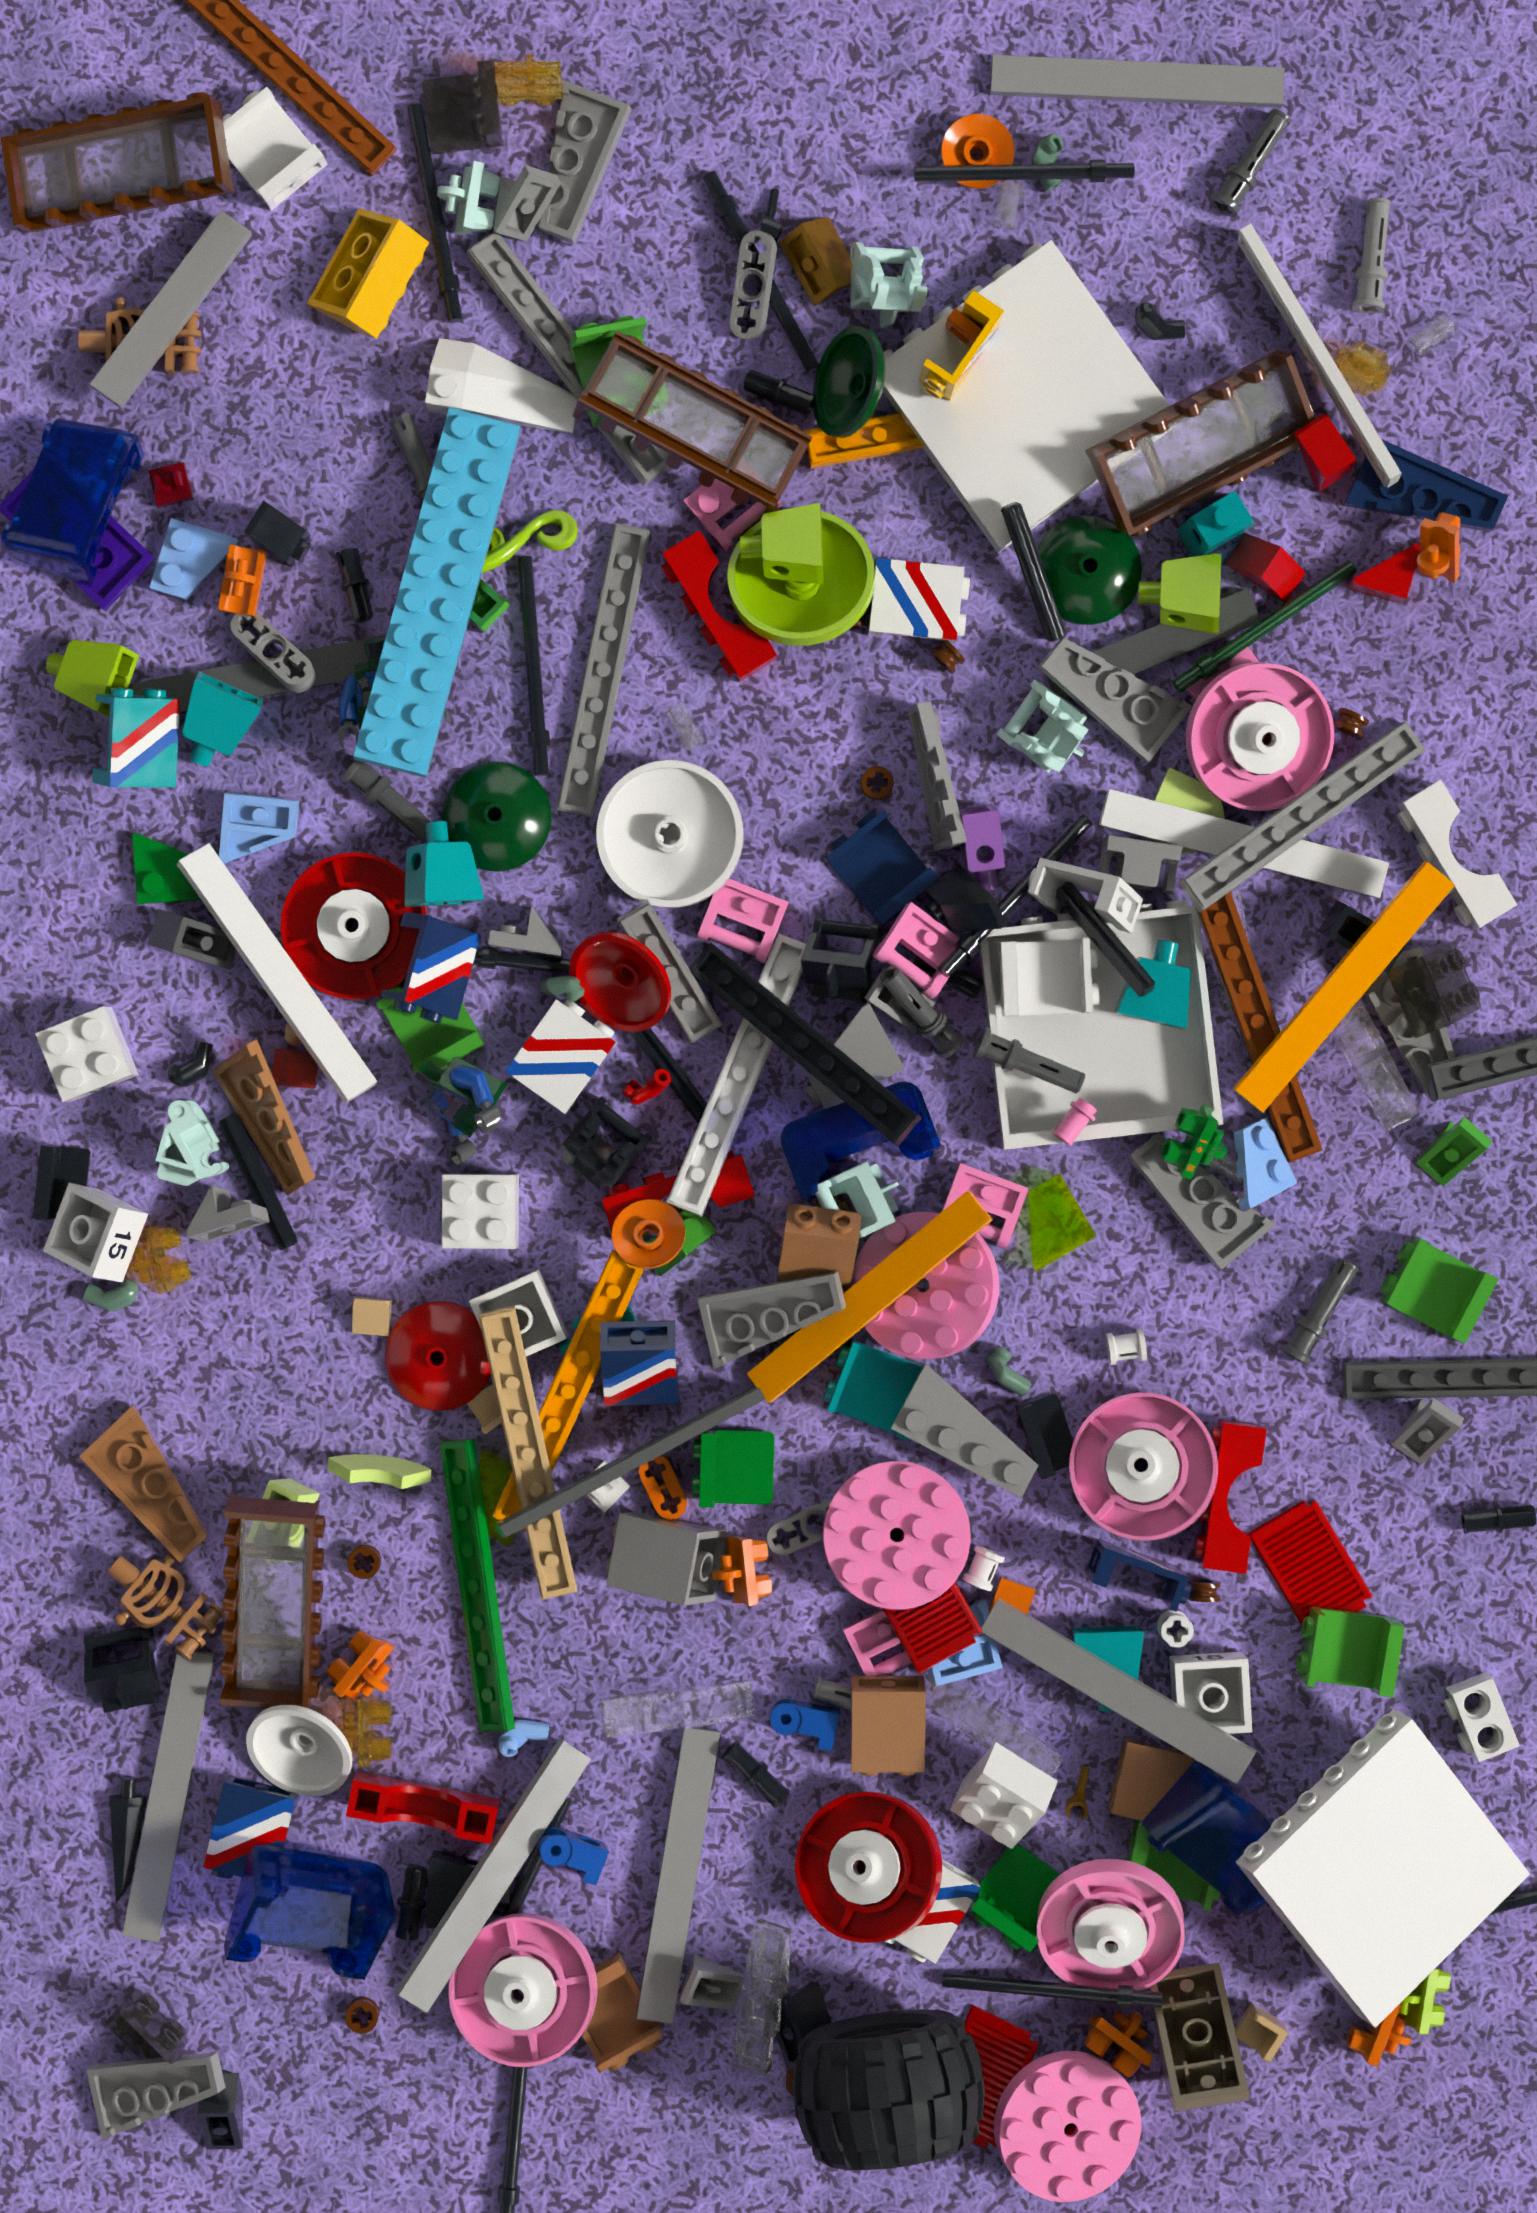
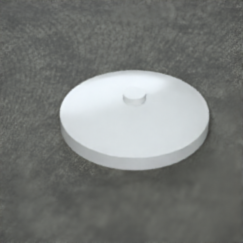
(669, 834)

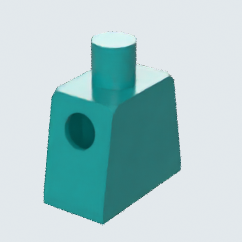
(1215, 525)
(217, 717)
(441, 871)
(1170, 998)
(1116, 1645)

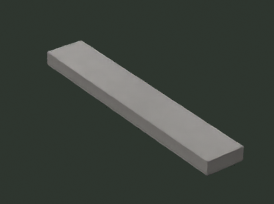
(171, 309)

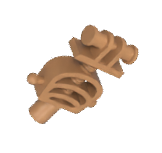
(106, 340)
(135, 1580)

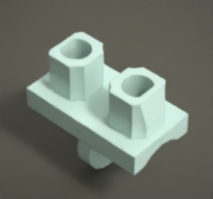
(474, 183)

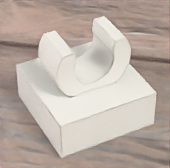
(608, 1494)

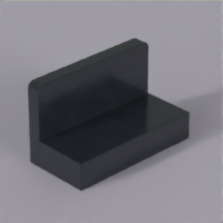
(55, 1170)
(1046, 1434)
(800, 2015)

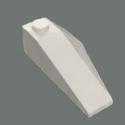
(485, 384)

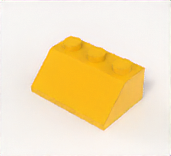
(368, 272)

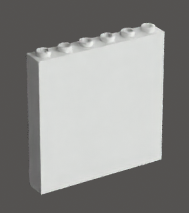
(1033, 399)
(1133, 1067)
(1383, 1867)

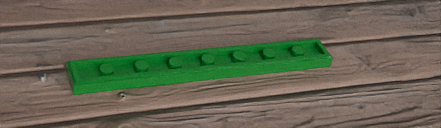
(477, 1585)

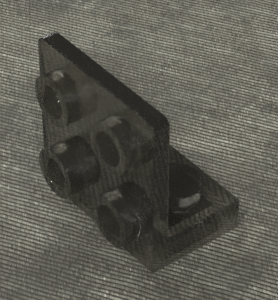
(463, 111)
(1435, 990)
(146, 2029)

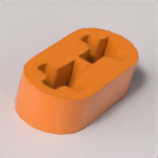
(655, 1490)

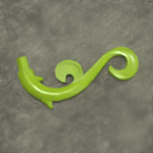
(503, 551)

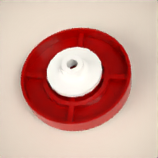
(319, 917)
(899, 1860)

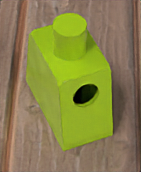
(789, 544)
(1187, 593)
(91, 670)

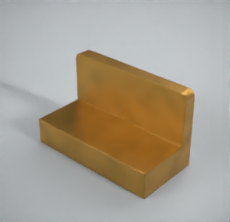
(818, 259)

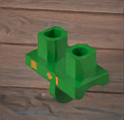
(1200, 1143)

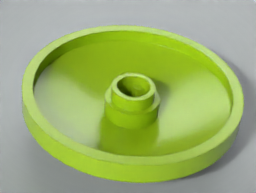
(805, 611)

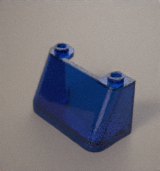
(71, 497)
(841, 1131)
(1209, 1830)
(311, 1906)

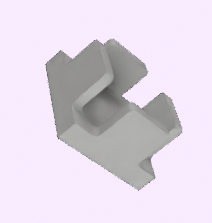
(1140, 862)

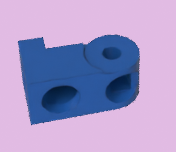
(807, 1719)
(573, 1850)

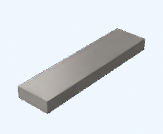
(687, 997)

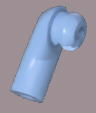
(512, 1740)

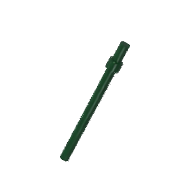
(1208, 664)

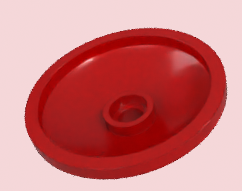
(621, 981)
(445, 1329)

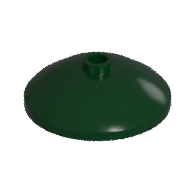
(849, 382)
(1097, 595)
(523, 821)

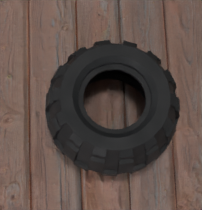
(888, 2089)

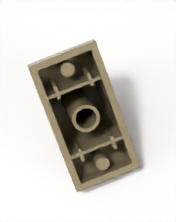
(1198, 2040)

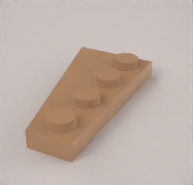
(261, 1109)
(141, 1478)

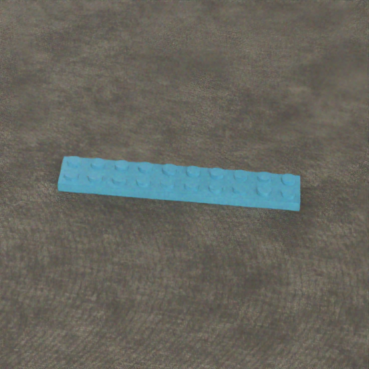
(437, 593)

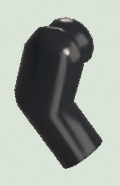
(1155, 326)
(194, 1069)

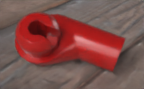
(654, 1086)

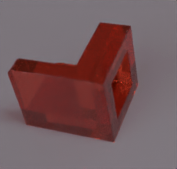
(294, 1069)

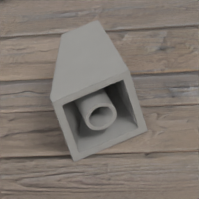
(868, 1047)
(665, 1558)

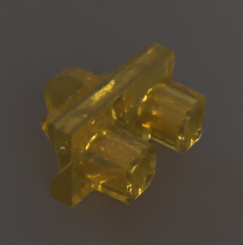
(528, 81)
(156, 1243)
(368, 1713)

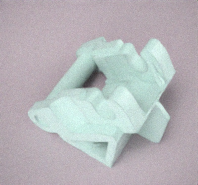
(886, 294)
(1056, 737)
(187, 1145)
(867, 1192)

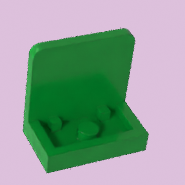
(734, 1467)
(1012, 1895)

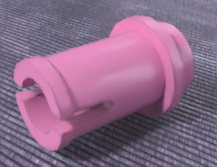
(1075, 1121)

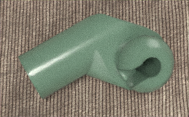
(1046, 153)
(558, 985)
(113, 1299)
(1004, 1374)

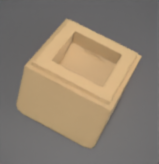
(371, 1316)

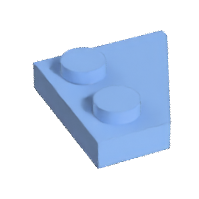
(188, 558)
(255, 823)
(1261, 1164)
(971, 1661)

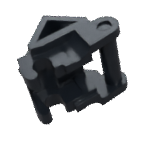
(840, 972)
(595, 1157)
(123, 1681)

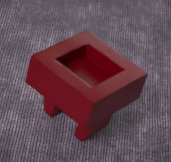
(171, 485)

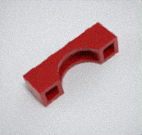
(693, 566)
(731, 1187)
(1222, 1543)
(393, 1799)

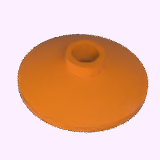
(982, 133)
(647, 1219)

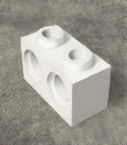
(1488, 1713)

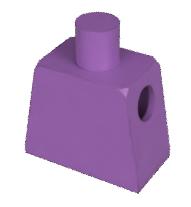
(983, 829)

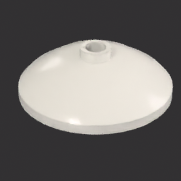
(299, 1750)

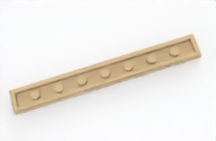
(527, 1448)

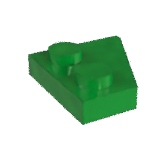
(157, 873)

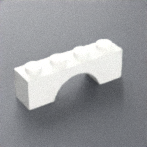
(1430, 818)

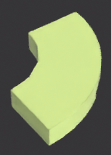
(379, 1469)

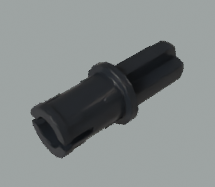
(779, 392)
(355, 584)
(958, 980)
(1498, 1518)
(411, 1902)

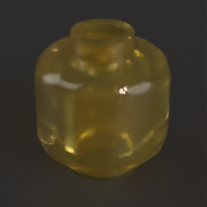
(1364, 368)

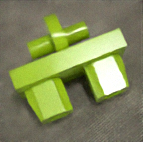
(1420, 2006)

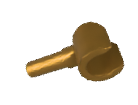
(1079, 1794)

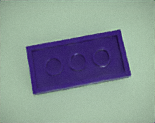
(118, 563)

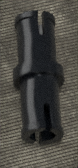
(755, 1774)

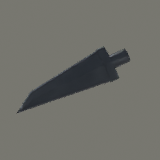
(126, 1822)

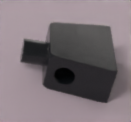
(446, 1878)

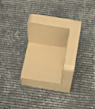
(486, 1409)
(1261, 2031)

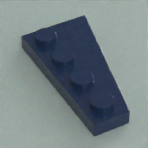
(1425, 492)

